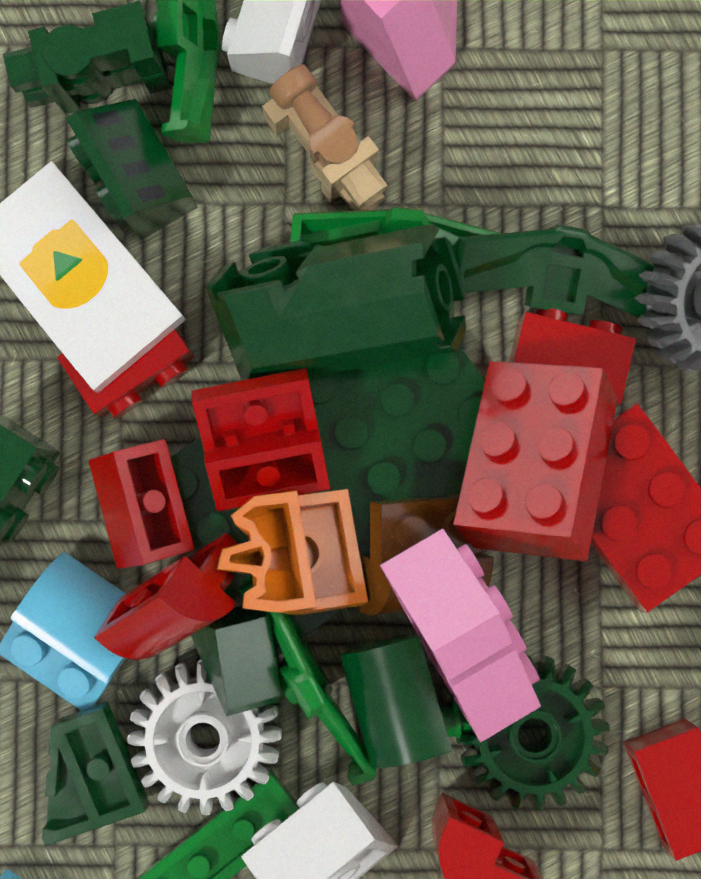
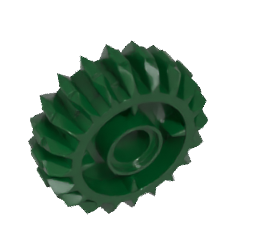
(554, 759)

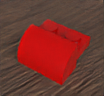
(260, 438)
(170, 605)
(472, 845)

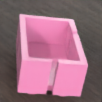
(465, 632)

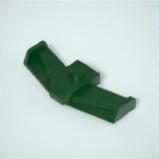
(555, 266)

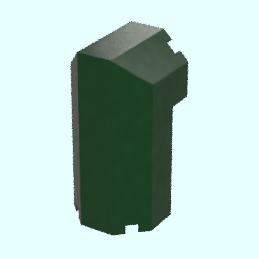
(340, 303)

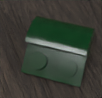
(395, 701)

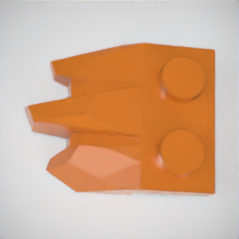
(298, 553)

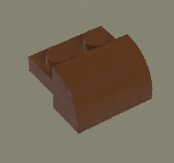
(398, 526)

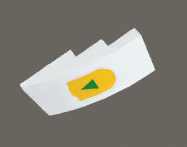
(80, 279)

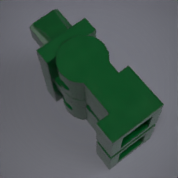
(89, 61)

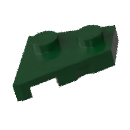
(89, 775)

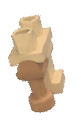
(328, 139)

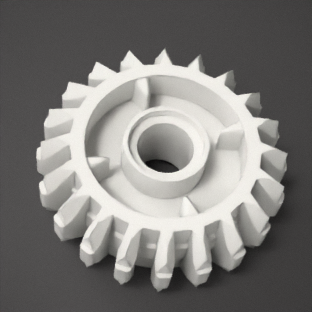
(183, 764)

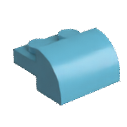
(57, 630)

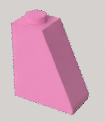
(406, 38)

